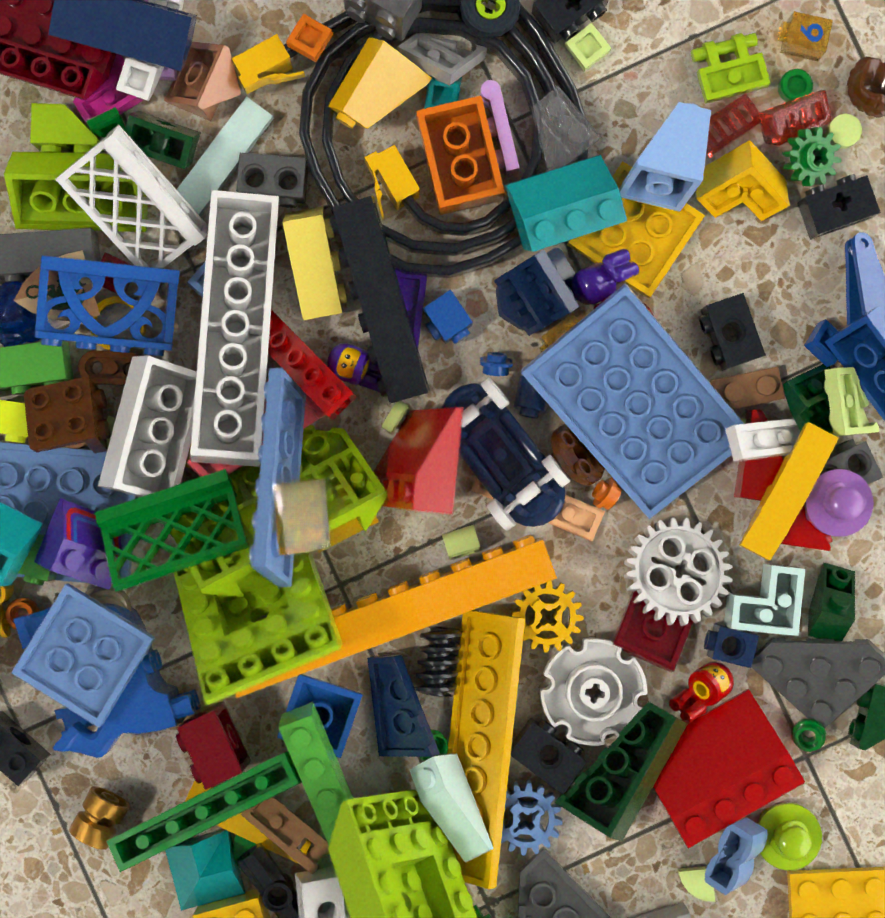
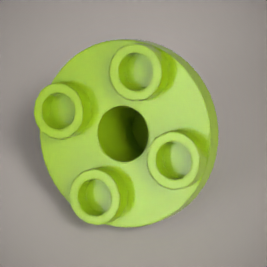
(792, 836)

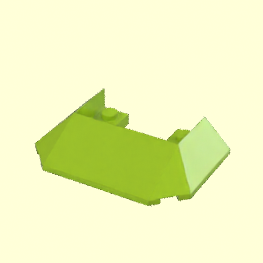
(350, 494)

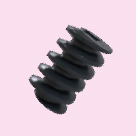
(438, 661)

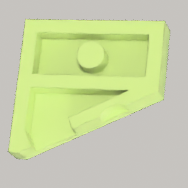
(847, 403)

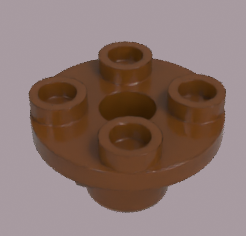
(575, 457)

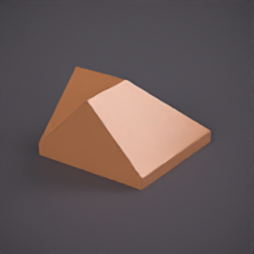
(204, 80)

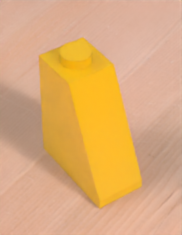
(376, 85)

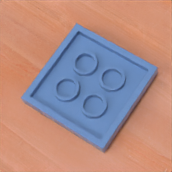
(83, 655)

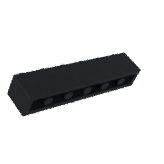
(380, 298)

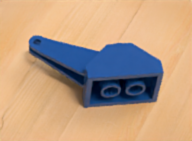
(863, 338)

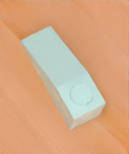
(452, 804)

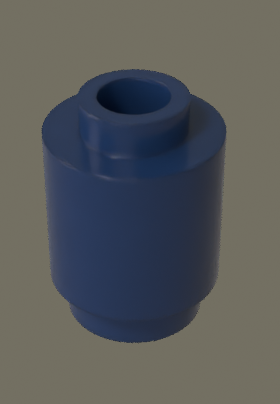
(529, 400)

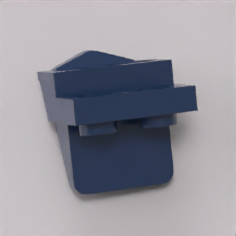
(536, 291)

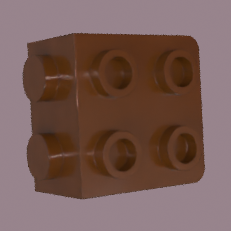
(66, 415)

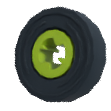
(489, 24)

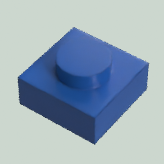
(816, 343)

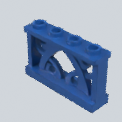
(148, 282)

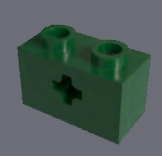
(163, 139)

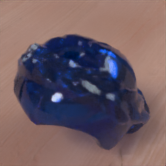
(16, 322)

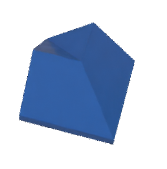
(334, 706)

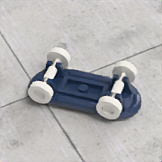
(505, 458)

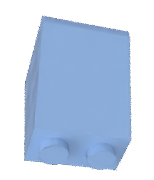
(672, 161)

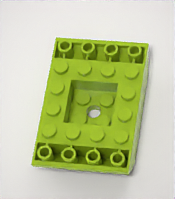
(236, 651)
(396, 860)

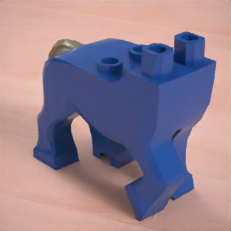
(145, 703)

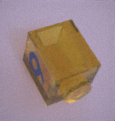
(805, 36)

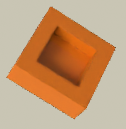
(309, 37)

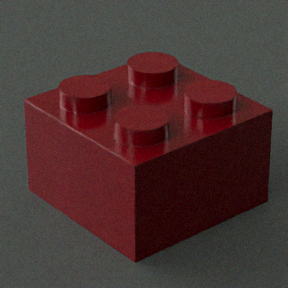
(213, 746)

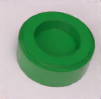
(795, 84)

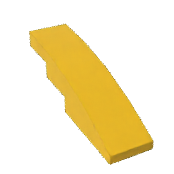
(788, 491)

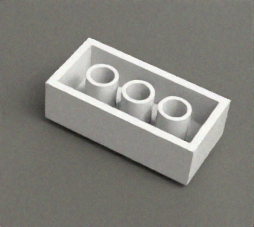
(151, 428)

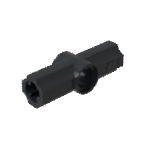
(266, 875)

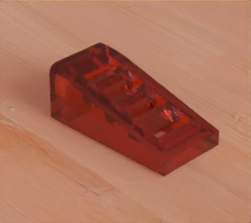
(775, 123)
(715, 147)

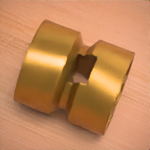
(100, 814)

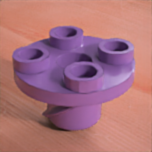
(839, 503)

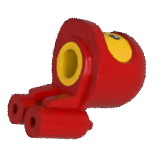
(706, 688)

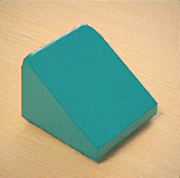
(441, 93)

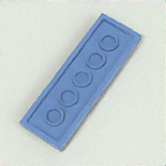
(279, 463)

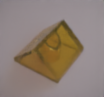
(301, 515)

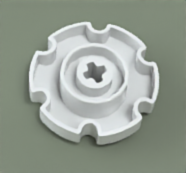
(573, 672)

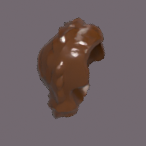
(867, 86)

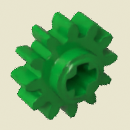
(812, 156)

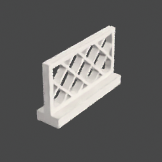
(152, 183)

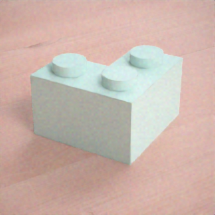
(775, 609)

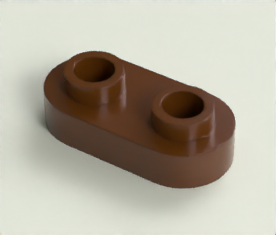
(113, 366)

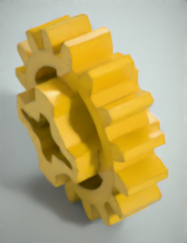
(559, 605)

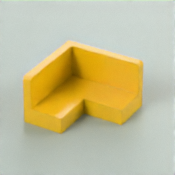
(743, 178)

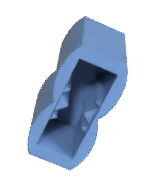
(736, 855)

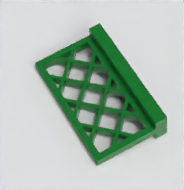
(167, 508)

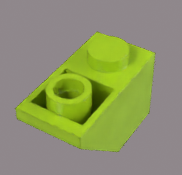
(59, 129)

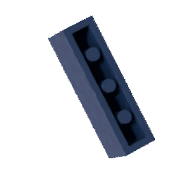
(127, 28)

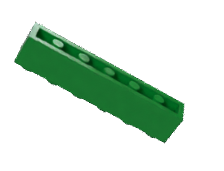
(204, 811)

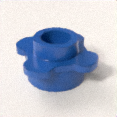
(496, 364)

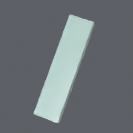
(222, 155)

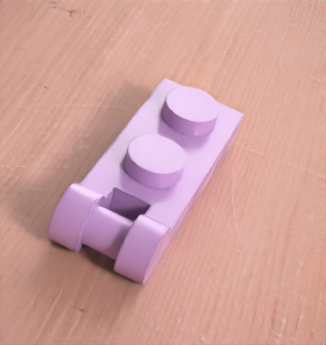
(500, 128)

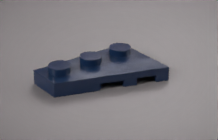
(397, 710)

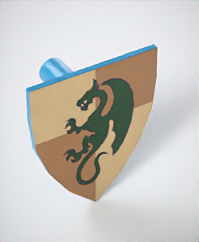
(28, 293)

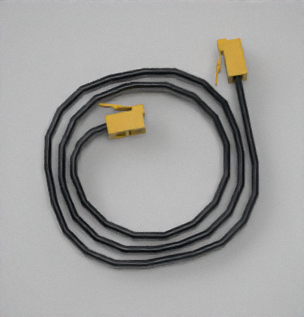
(271, 59)

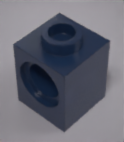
(744, 651)

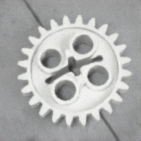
(688, 544)

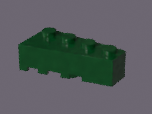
(624, 773)

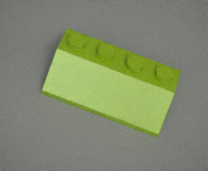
(43, 203)

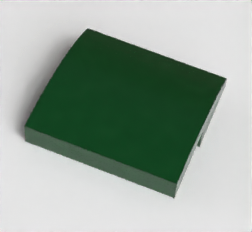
(809, 399)

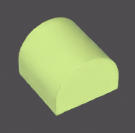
(461, 542)

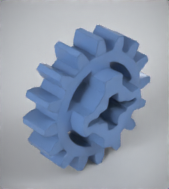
(538, 807)

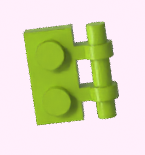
(734, 76)

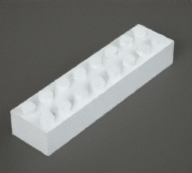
(234, 329)

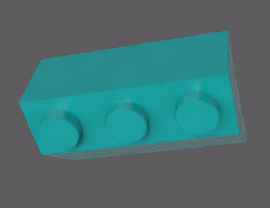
(565, 203)

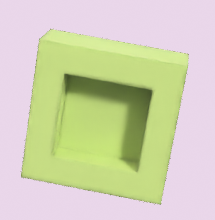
(587, 47)

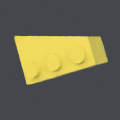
(314, 263)

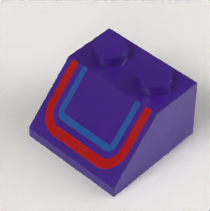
(76, 545)

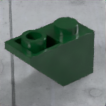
(832, 603)
(869, 724)

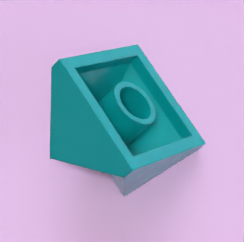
(205, 869)

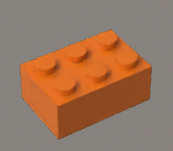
(460, 155)

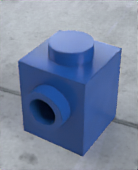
(447, 319)

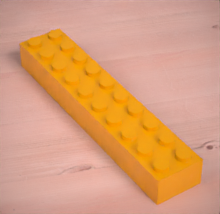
(432, 600)

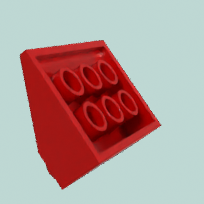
(422, 461)
(724, 769)

